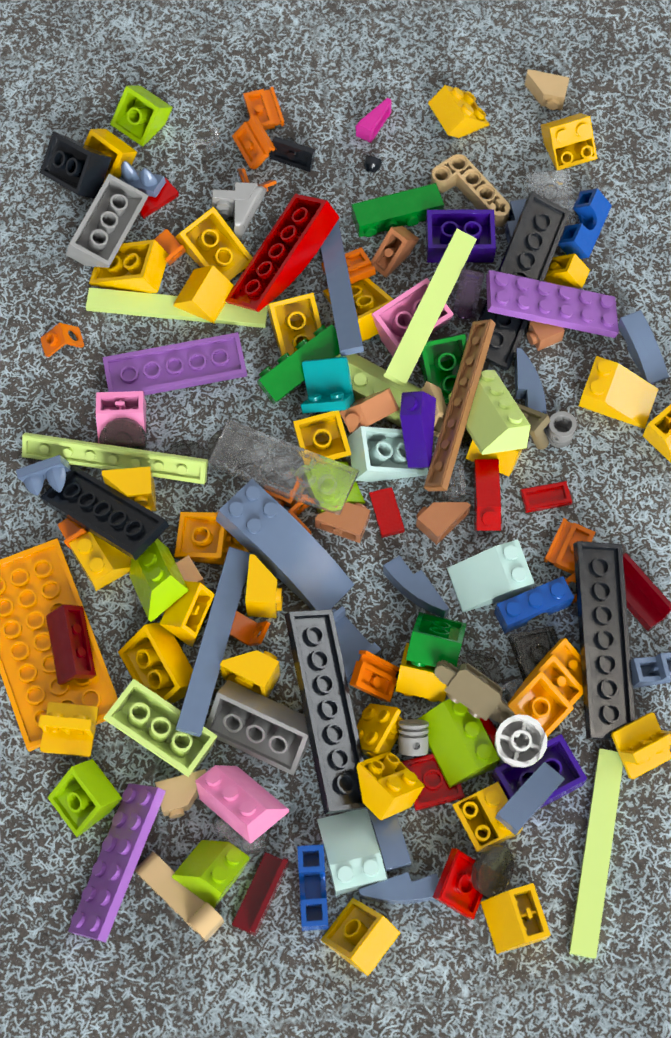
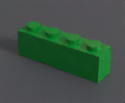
(395, 210)
(289, 372)

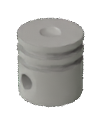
(561, 429)
(413, 737)

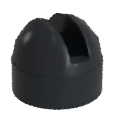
(372, 164)

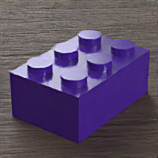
(477, 223)
(556, 756)

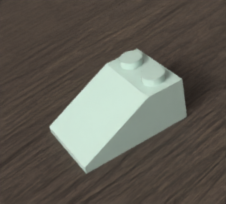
(380, 455)
(491, 576)
(351, 851)

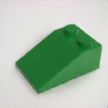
(441, 362)
(435, 640)

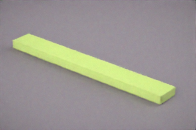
(162, 307)
(430, 308)
(115, 457)
(596, 855)

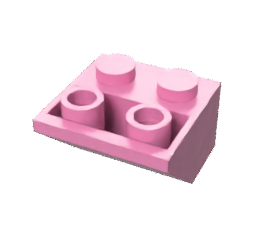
(120, 405)

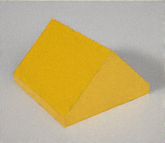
(204, 293)

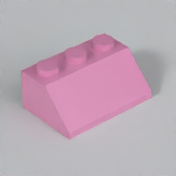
(396, 315)
(239, 801)

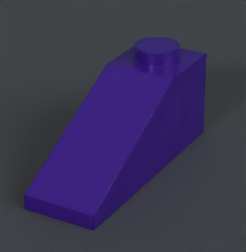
(417, 425)

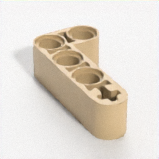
(474, 192)
(192, 909)

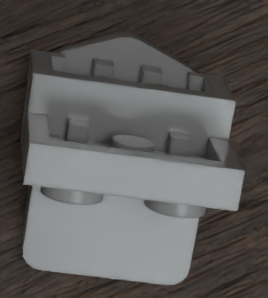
(239, 204)

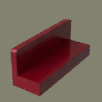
(643, 597)
(70, 643)
(260, 894)

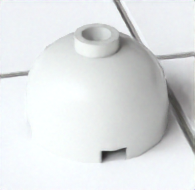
(520, 741)

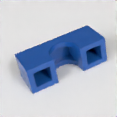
(592, 212)
(521, 608)
(312, 887)

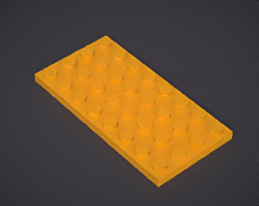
(30, 589)

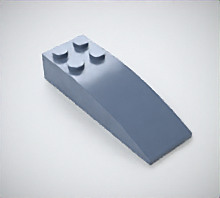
(284, 547)

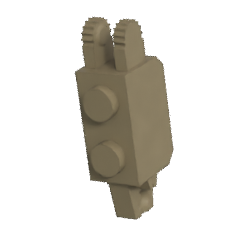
(473, 690)

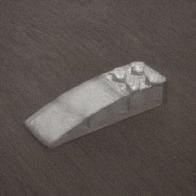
(283, 467)

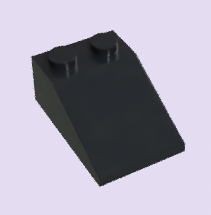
(75, 165)

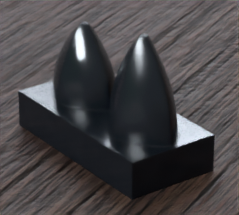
(293, 153)

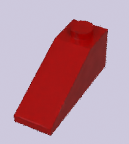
(487, 495)

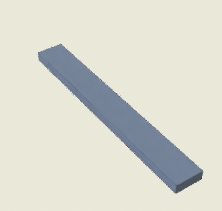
(341, 294)
(213, 643)

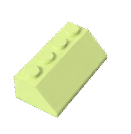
(369, 379)
(495, 417)
(153, 725)

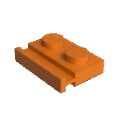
(264, 106)
(253, 142)
(358, 265)
(561, 550)
(374, 676)

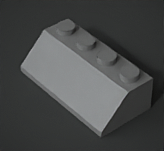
(106, 223)
(259, 726)

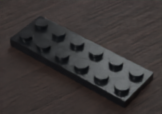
(106, 513)

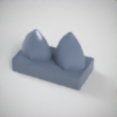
(142, 180)
(52, 469)

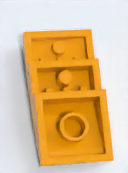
(203, 538)
(551, 687)

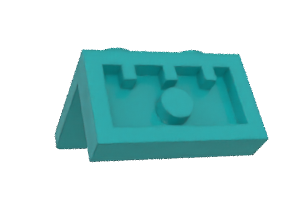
(327, 385)

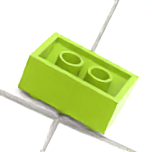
(157, 579)
(459, 743)

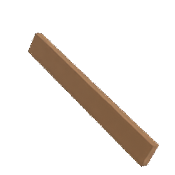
(459, 406)

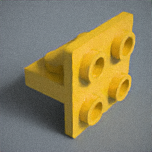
(68, 729)
(378, 729)
(642, 745)

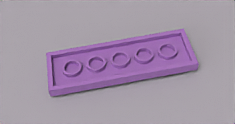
(551, 304)
(176, 365)
(116, 862)

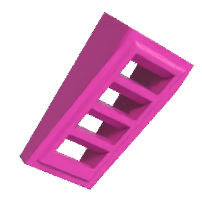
(372, 123)

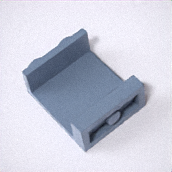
(351, 641)

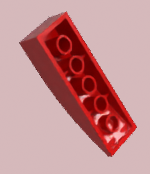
(284, 252)

